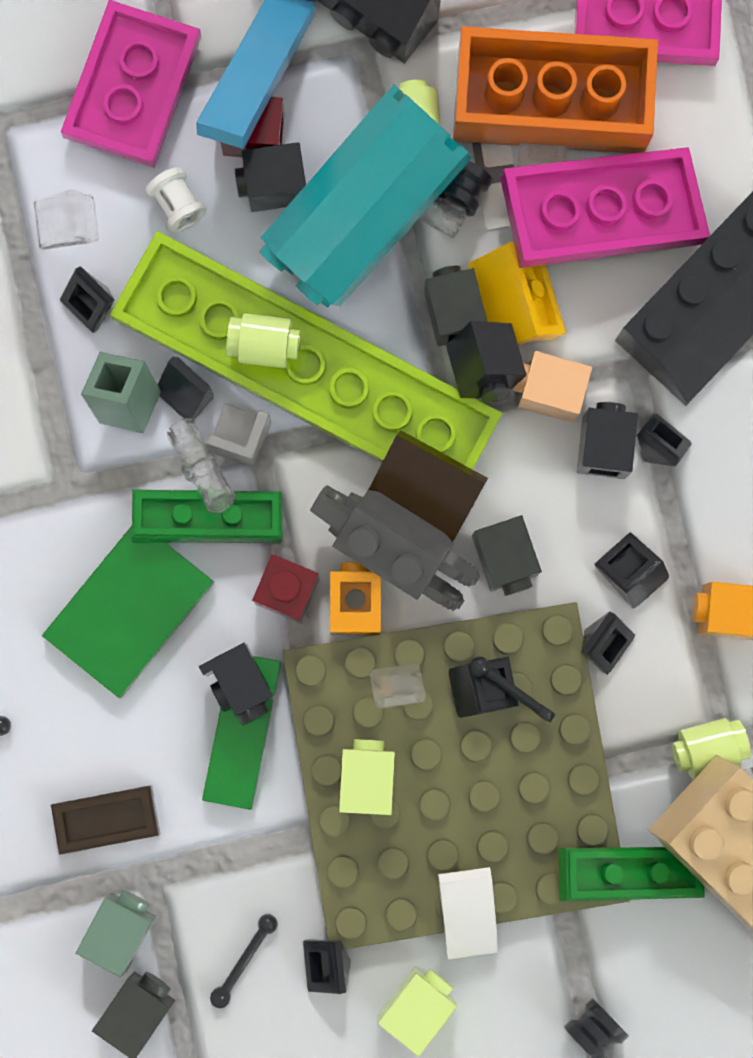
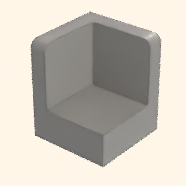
(240, 435)

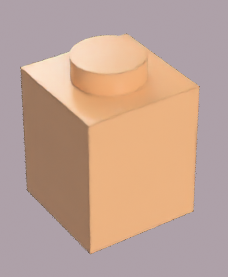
(553, 386)

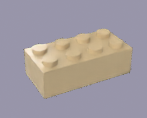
(713, 834)

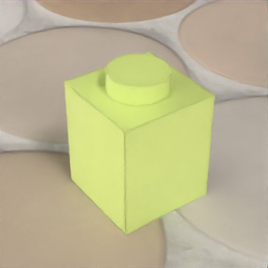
(367, 778)
(418, 1009)

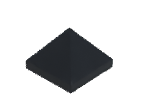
(87, 299)
(662, 442)
(606, 641)
(326, 966)

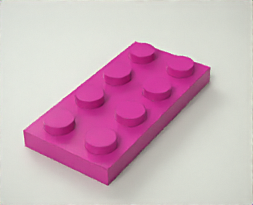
(604, 207)

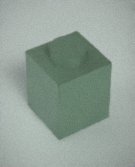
(121, 392)
(116, 932)

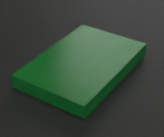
(127, 611)

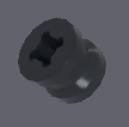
(467, 187)
(596, 1030)

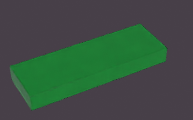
(184, 518)
(239, 751)
(624, 874)

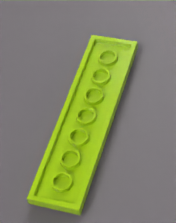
(335, 382)

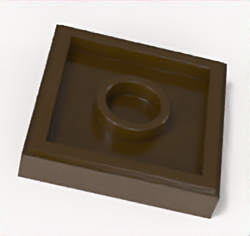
(428, 483)

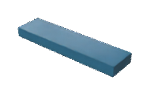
(255, 71)

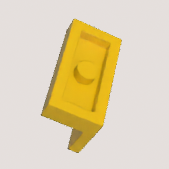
(518, 295)

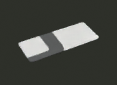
(494, 159)

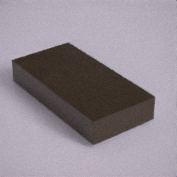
(105, 819)

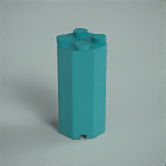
(363, 199)

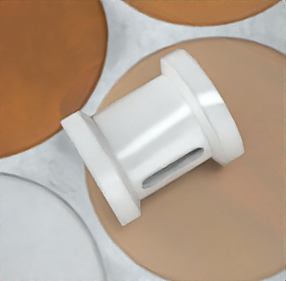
(176, 199)

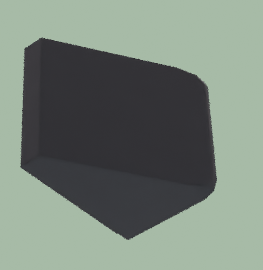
(184, 389)
(633, 570)
(477, 693)

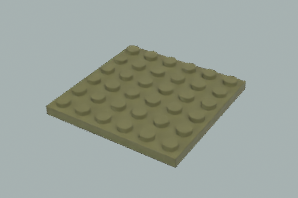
(465, 789)

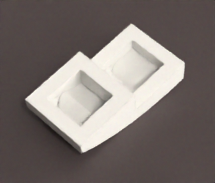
(468, 913)

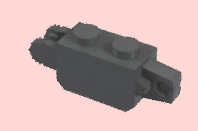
(395, 544)

